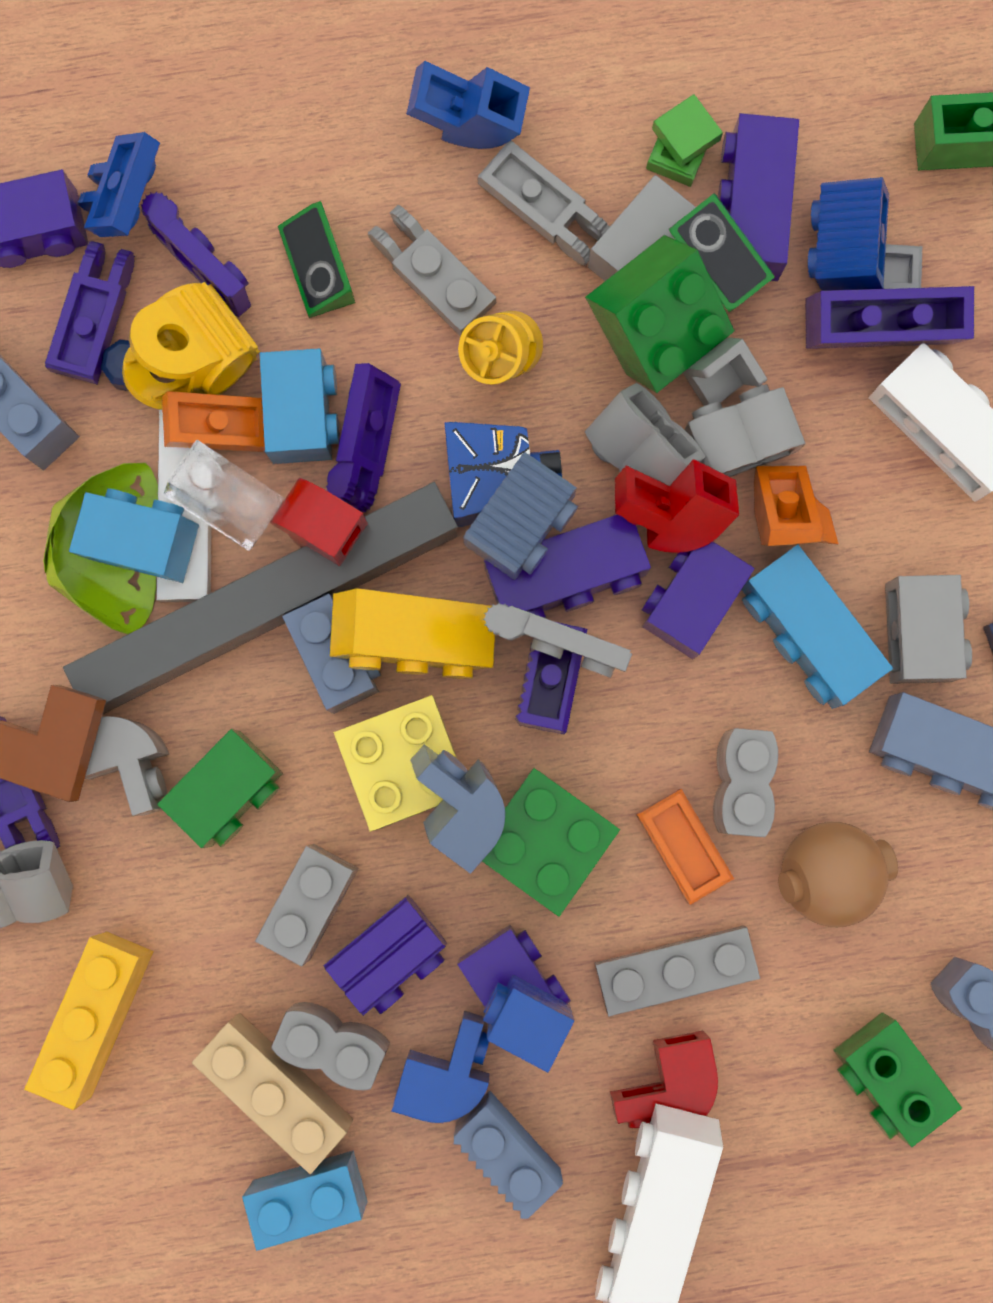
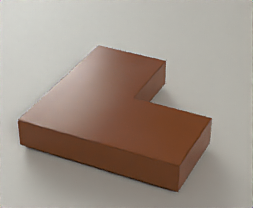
(60, 752)

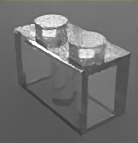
(223, 495)

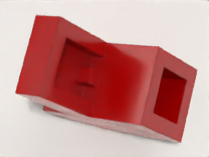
(681, 515)
(319, 521)
(686, 1077)

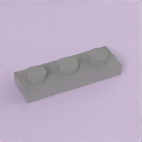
(677, 970)

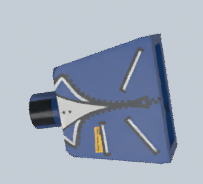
(482, 459)

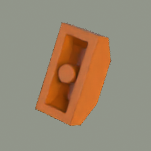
(788, 509)

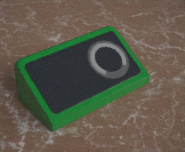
(725, 251)
(316, 261)

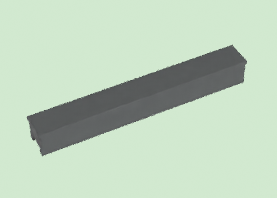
(259, 601)

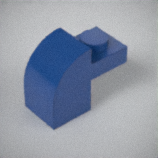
(471, 112)
(445, 1089)

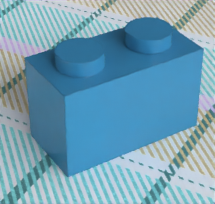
(297, 406)
(133, 535)
(304, 1204)

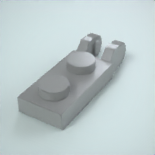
(541, 200)
(434, 273)
(554, 638)

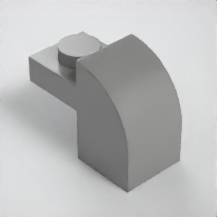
(129, 748)

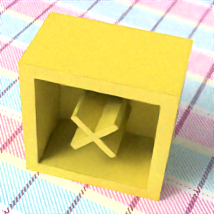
(380, 765)

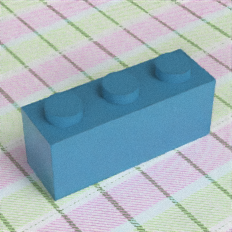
(814, 629)

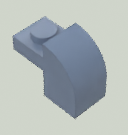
(471, 812)

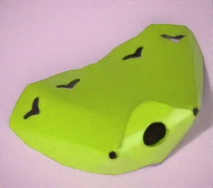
(92, 585)

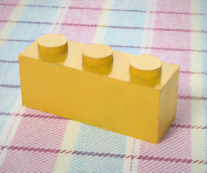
(410, 632)
(88, 1020)

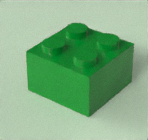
(660, 313)
(549, 842)

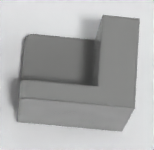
(724, 371)

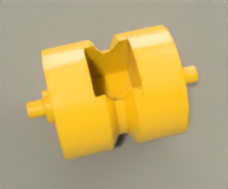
(500, 347)

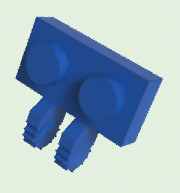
(121, 185)

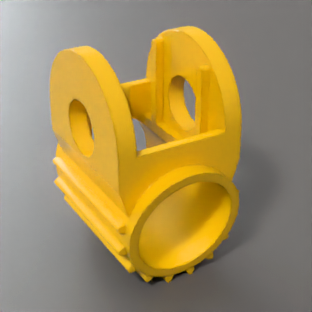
(187, 339)

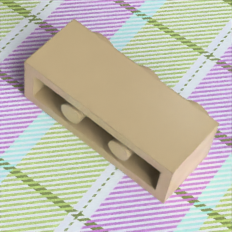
(273, 1093)

